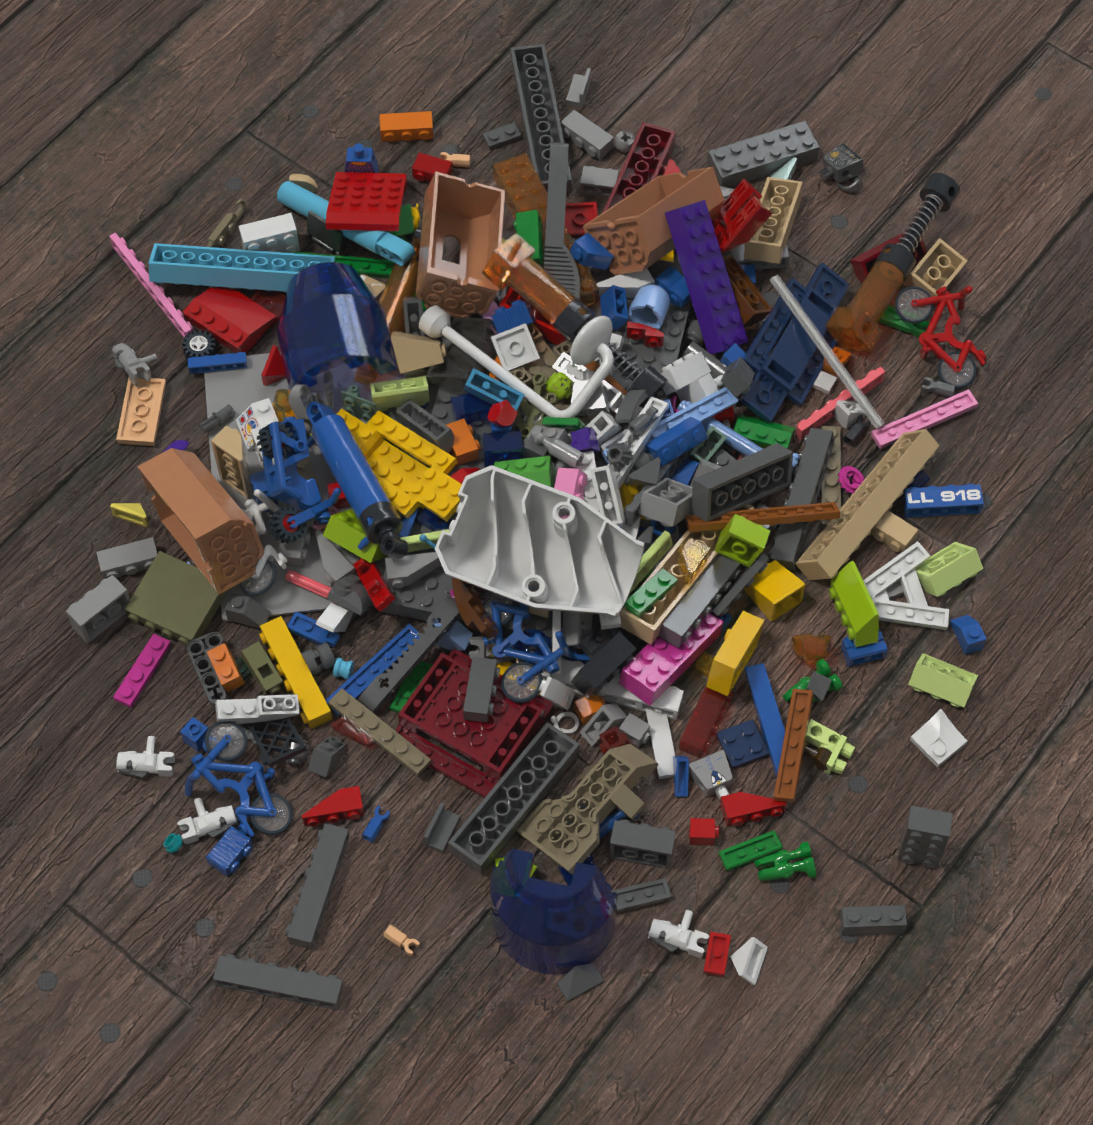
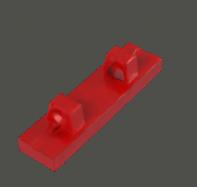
(374, 583)

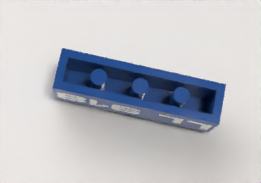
(942, 500)

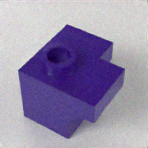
(585, 440)

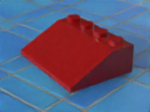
(229, 317)

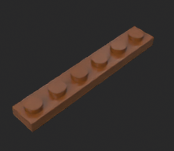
(793, 745)

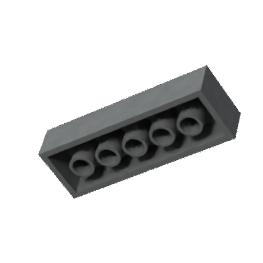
(763, 154)
(741, 482)

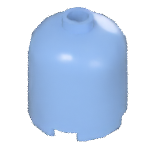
(649, 306)

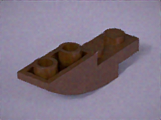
(469, 605)

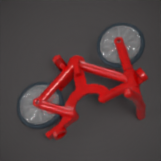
(916, 306)

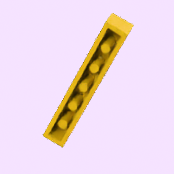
(295, 671)

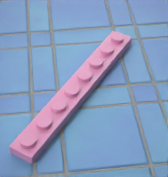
(155, 291)

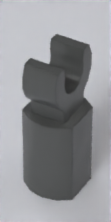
(938, 387)
(643, 421)

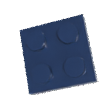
(742, 744)

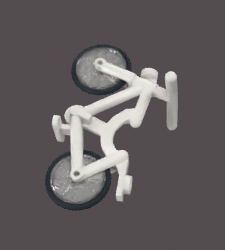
(265, 569)

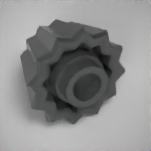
(619, 455)

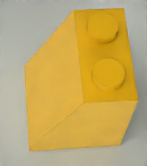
(776, 590)

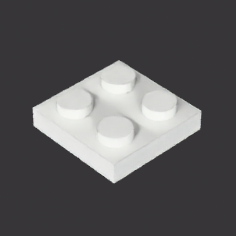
(515, 347)

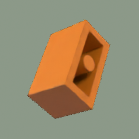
(464, 447)
(226, 667)

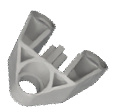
(302, 396)

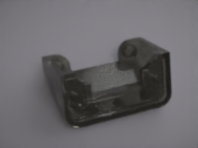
(458, 364)

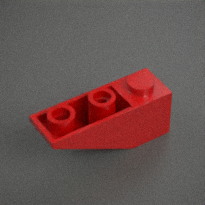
(340, 805)
(745, 807)

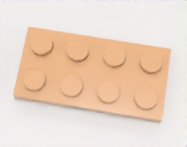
(141, 412)

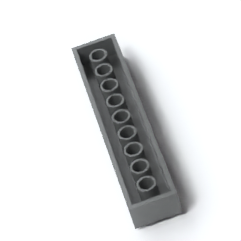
(537, 107)

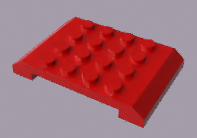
(366, 201)

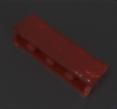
(704, 722)

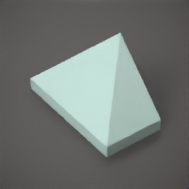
(786, 171)

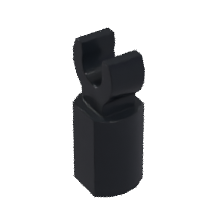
(856, 431)

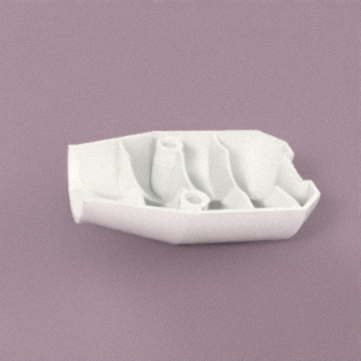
(516, 543)

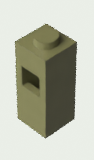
(262, 668)

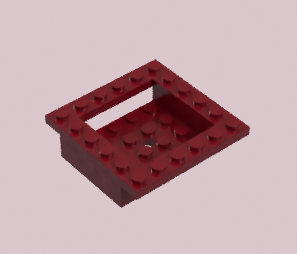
(438, 711)

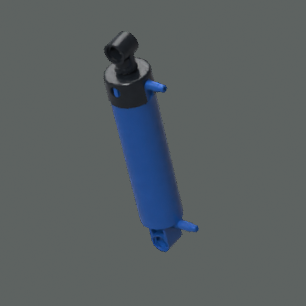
(357, 481)

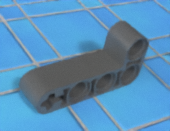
(202, 659)

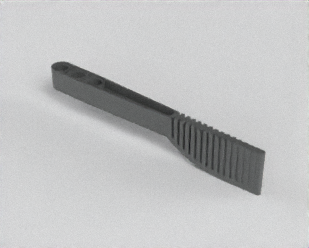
(557, 257)

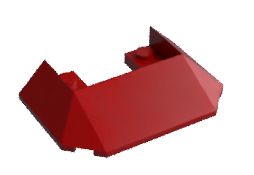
(740, 217)

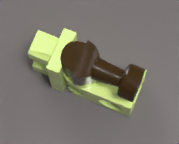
(829, 745)

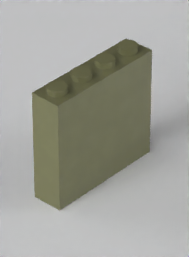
(174, 599)

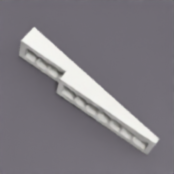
(575, 372)
(637, 443)

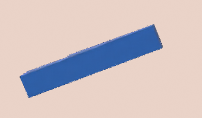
(767, 712)

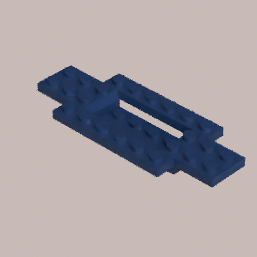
(796, 358)

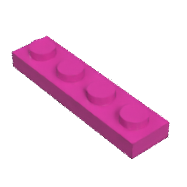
(142, 671)

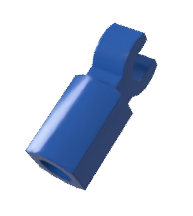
(375, 825)

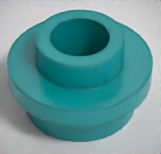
(173, 843)

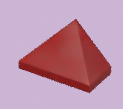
(273, 368)

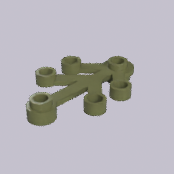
(532, 411)

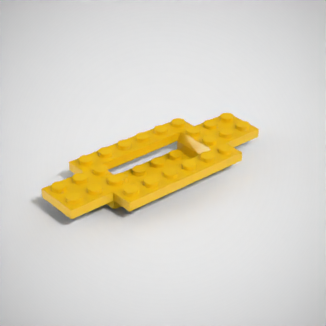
(401, 476)

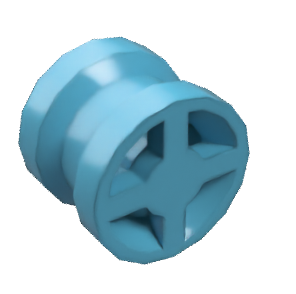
(343, 668)

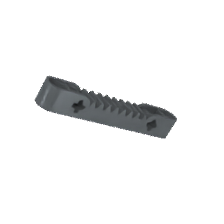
(375, 694)

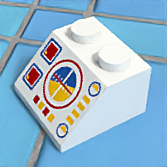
(254, 416)

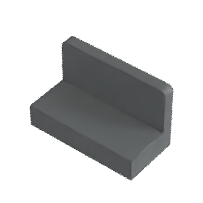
(441, 829)

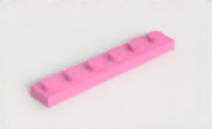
(925, 418)

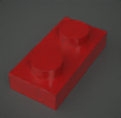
(717, 954)

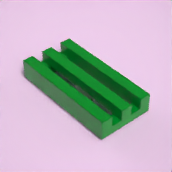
(568, 424)

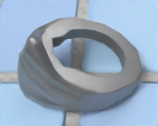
(854, 188)

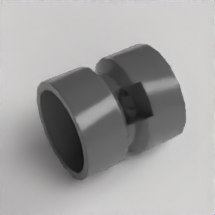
(325, 657)

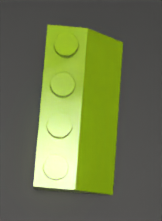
(855, 606)

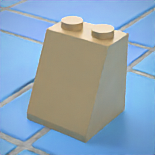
(417, 351)

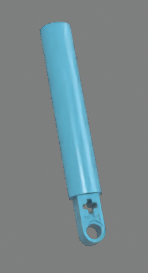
(379, 242)

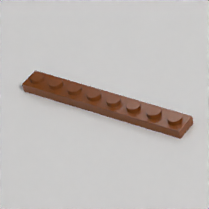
(768, 516)

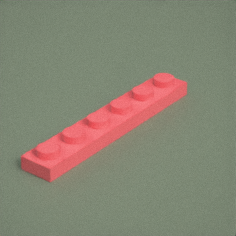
(823, 415)

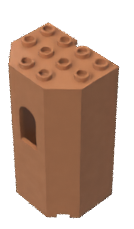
(476, 220)
(637, 225)
(202, 518)

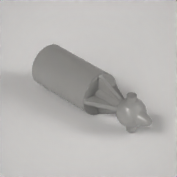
(560, 450)

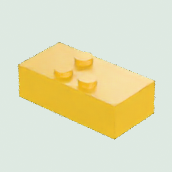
(735, 653)

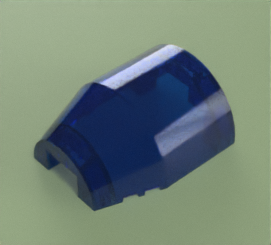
(331, 322)
(550, 923)

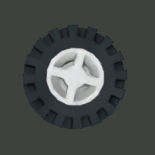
(194, 341)

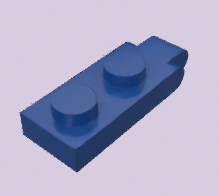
(307, 628)

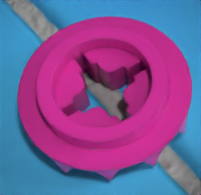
(856, 478)

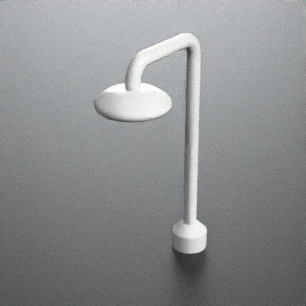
(586, 347)

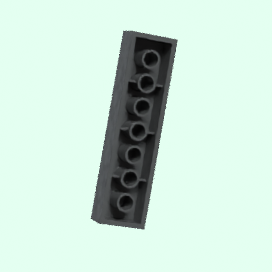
(514, 798)

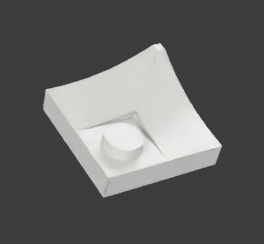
(938, 739)

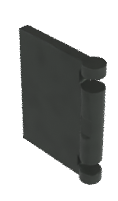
(328, 239)

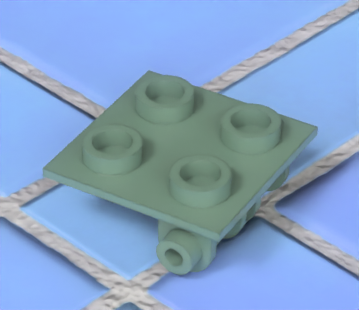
(356, 405)

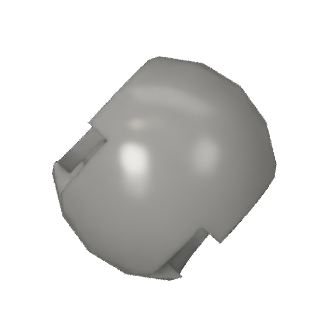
(624, 141)

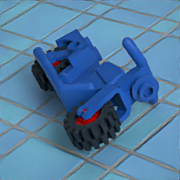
(286, 485)

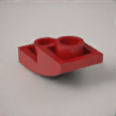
(638, 331)

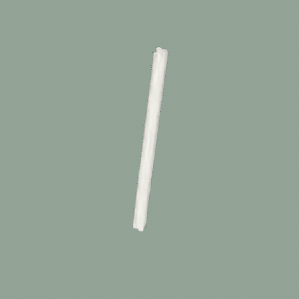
(831, 359)

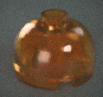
(811, 648)

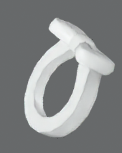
(555, 721)

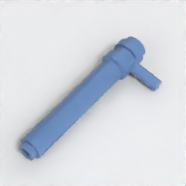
(733, 439)

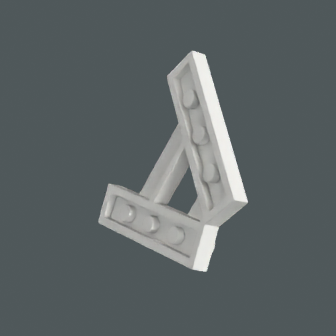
(914, 612)

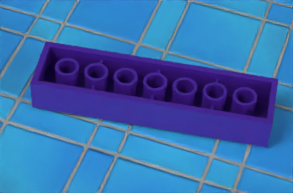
(706, 277)

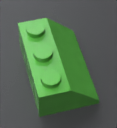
(536, 469)

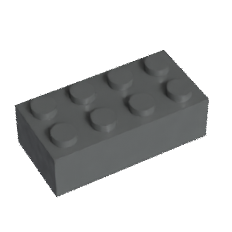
(924, 836)

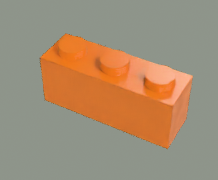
(406, 126)

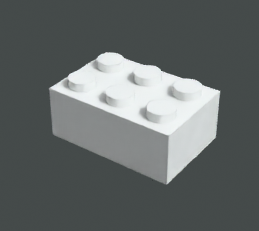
(271, 235)

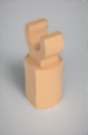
(458, 160)
(400, 939)

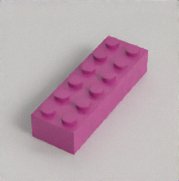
(662, 663)

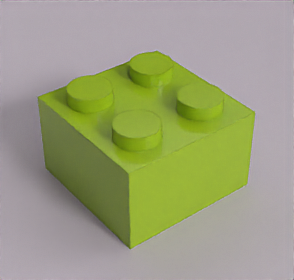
(742, 540)

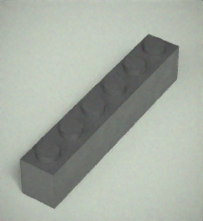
(318, 886)
(278, 982)

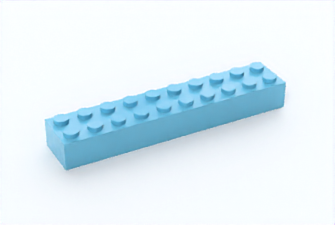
(227, 267)

